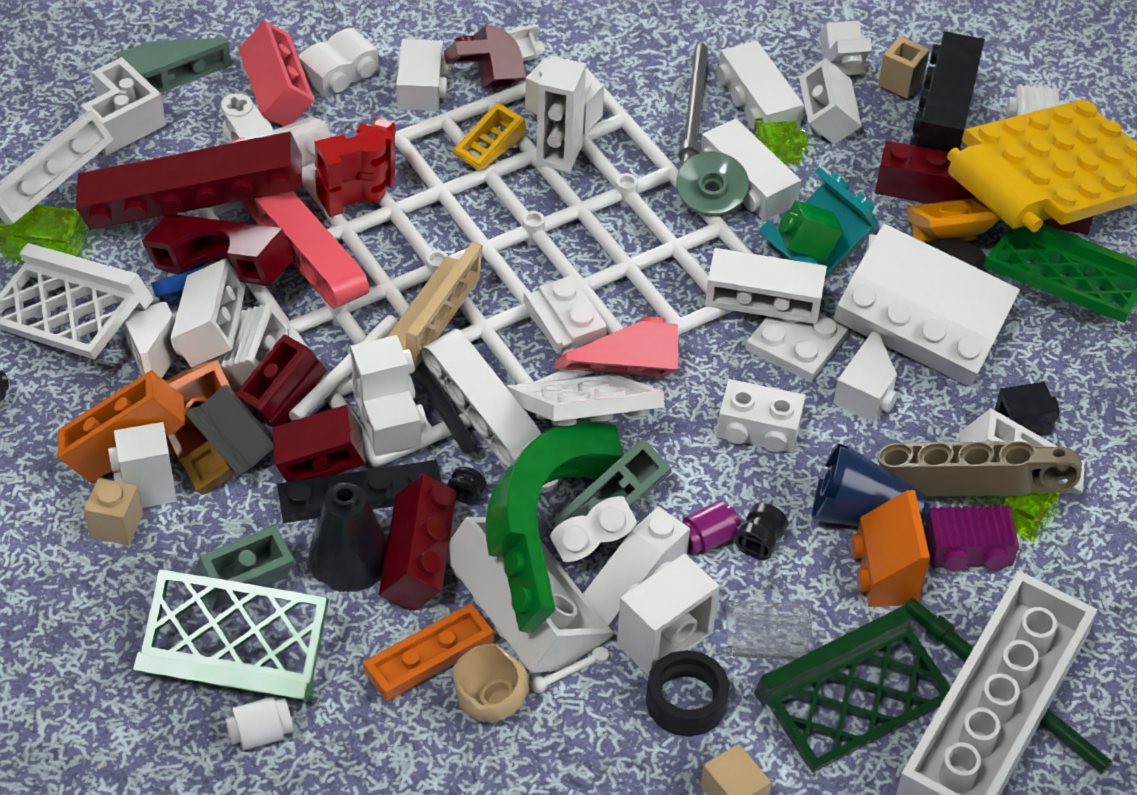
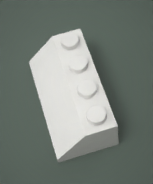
(562, 638)

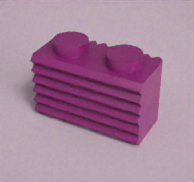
(971, 537)

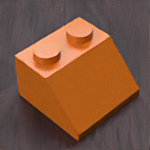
(196, 387)
(891, 552)

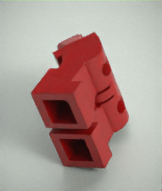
(355, 166)

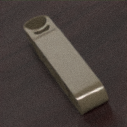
(982, 467)

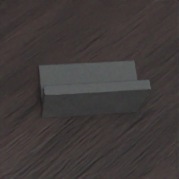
(232, 430)

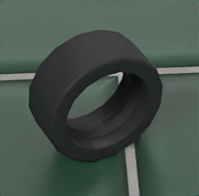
(680, 720)

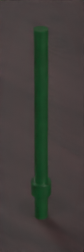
(942, 631)

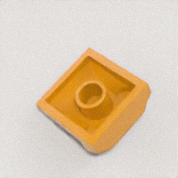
(951, 219)

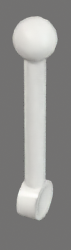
(599, 655)

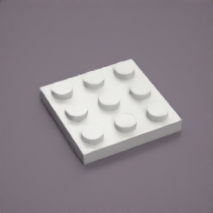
(587, 397)

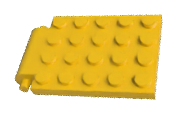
(1048, 165)

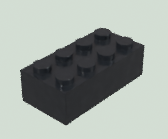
(947, 92)

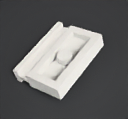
(565, 314)

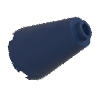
(857, 487)

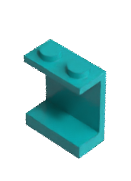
(851, 212)

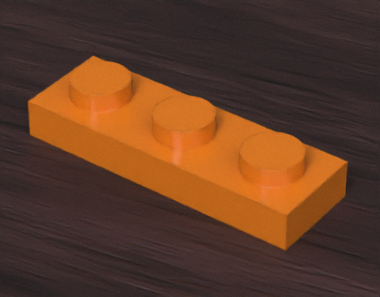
(427, 652)

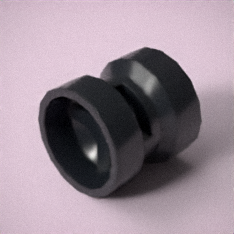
(763, 528)

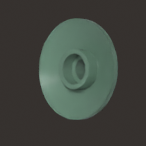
(713, 171)

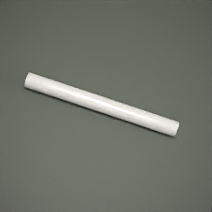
(338, 374)

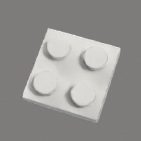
(798, 345)

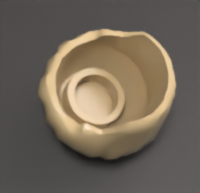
(490, 683)

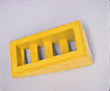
(497, 116)

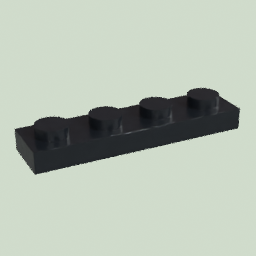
(304, 498)

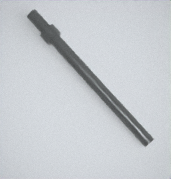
(690, 144)

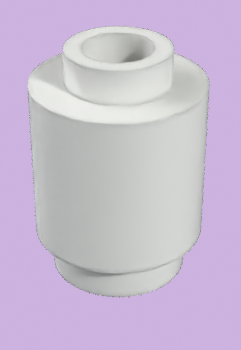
(259, 723)

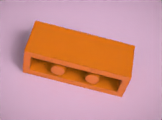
(145, 401)

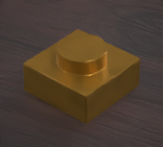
(206, 468)

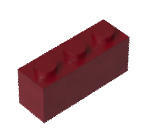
(418, 543)

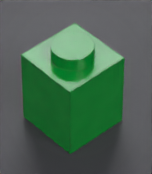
(810, 230)

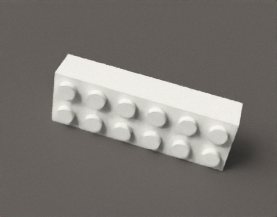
(1000, 693)

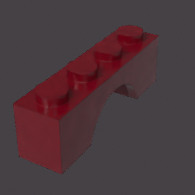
(186, 241)

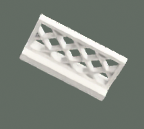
(51, 166)
(80, 279)

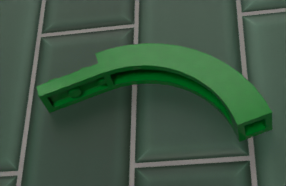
(511, 516)

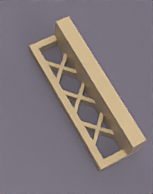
(438, 301)

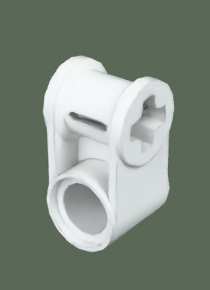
(242, 118)

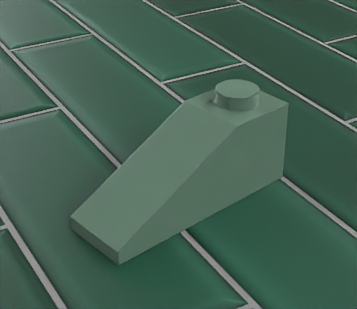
(177, 61)
(629, 477)

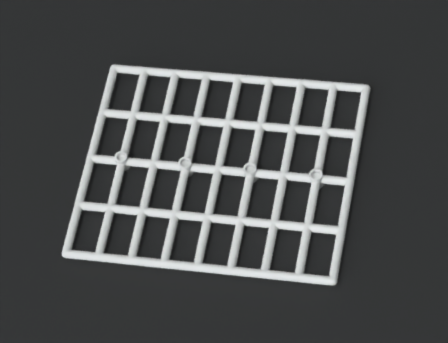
(531, 231)

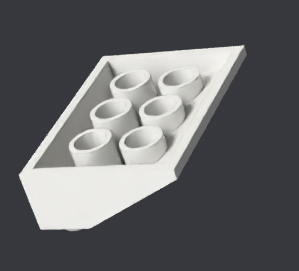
(926, 304)

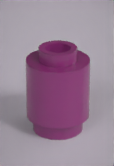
(711, 527)

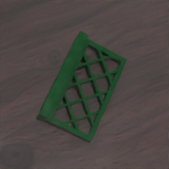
(828, 664)

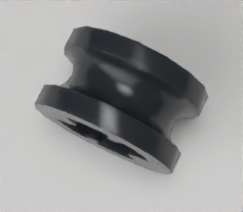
(468, 485)

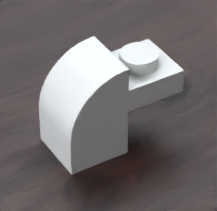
(845, 46)

